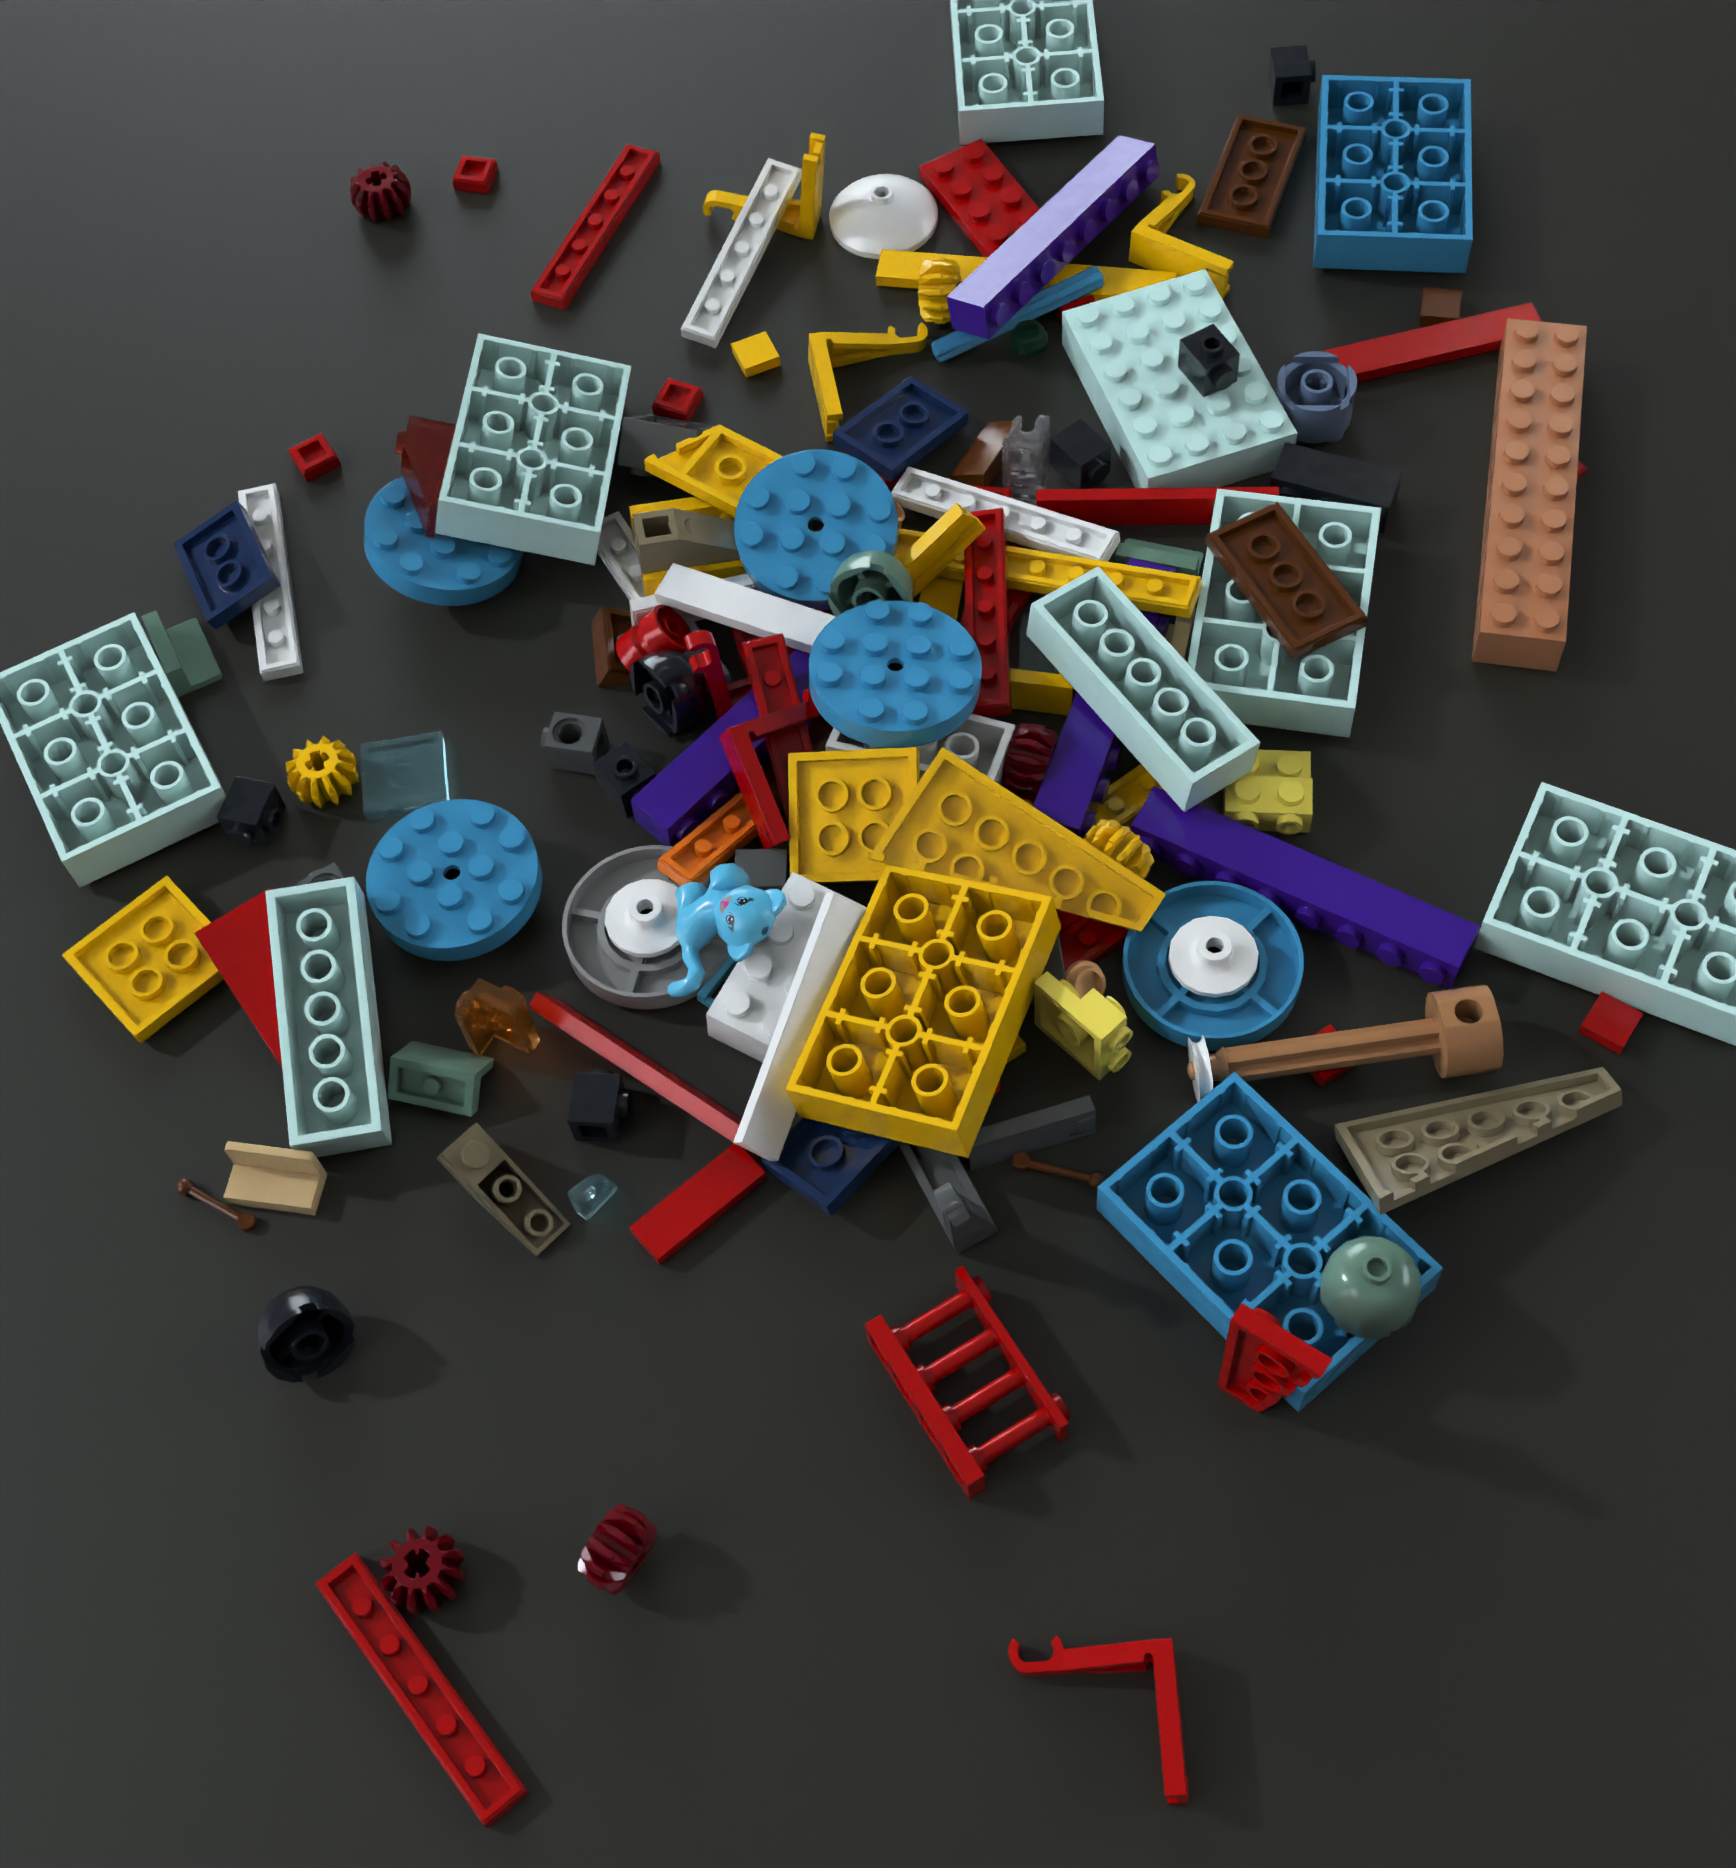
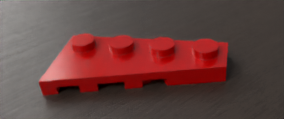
(1265, 1360)

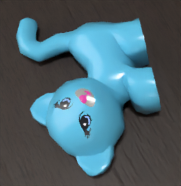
(726, 908)

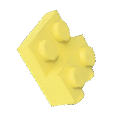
(1274, 794)
(1086, 1028)

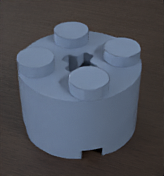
(1317, 396)

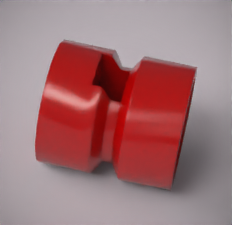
(657, 630)

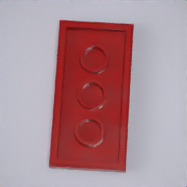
(242, 954)

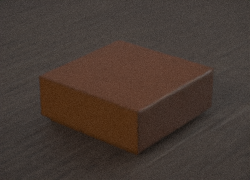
(1439, 306)

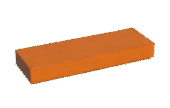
(709, 843)

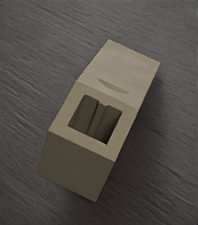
(682, 539)
(503, 1189)

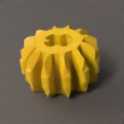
(935, 283)
(322, 772)
(1121, 846)

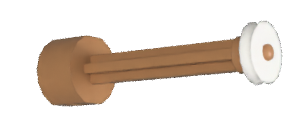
(1458, 1031)

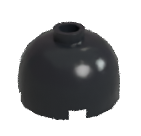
(670, 688)
(304, 1333)

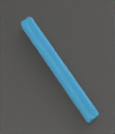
(1040, 304)

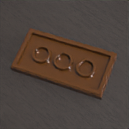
(1252, 176)
(1286, 581)

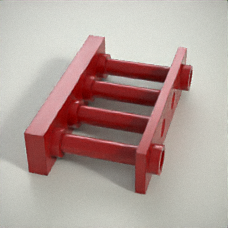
(945, 1421)

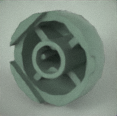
(867, 578)
(1370, 1287)

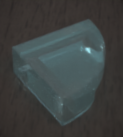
(591, 1194)

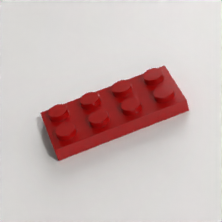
(979, 195)

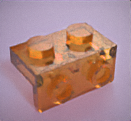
(497, 1013)

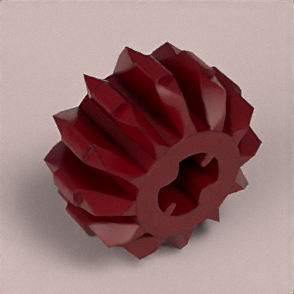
(380, 192)
(1028, 758)
(617, 1549)
(410, 1586)

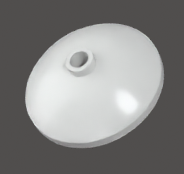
(883, 214)

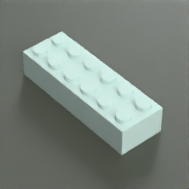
(1142, 688)
(327, 1018)

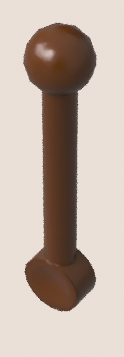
(1022, 1162)
(245, 1221)

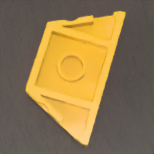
(713, 466)

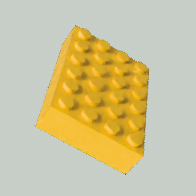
(925, 1009)

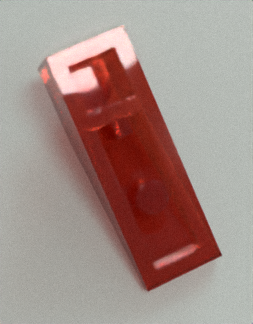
(423, 464)

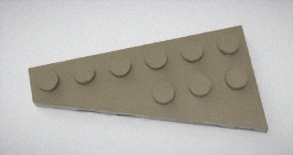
(1440, 1142)

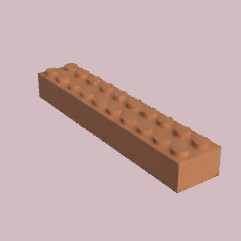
(1531, 496)

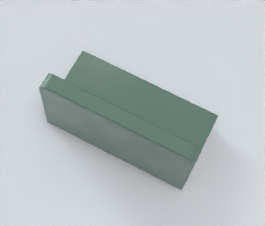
(1182, 559)
(183, 653)
(437, 1077)

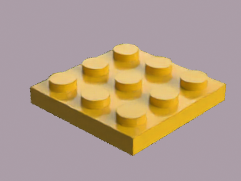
(844, 807)
(147, 959)

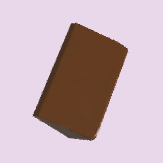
(984, 456)
(606, 629)

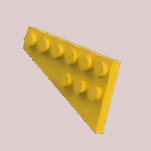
(983, 833)

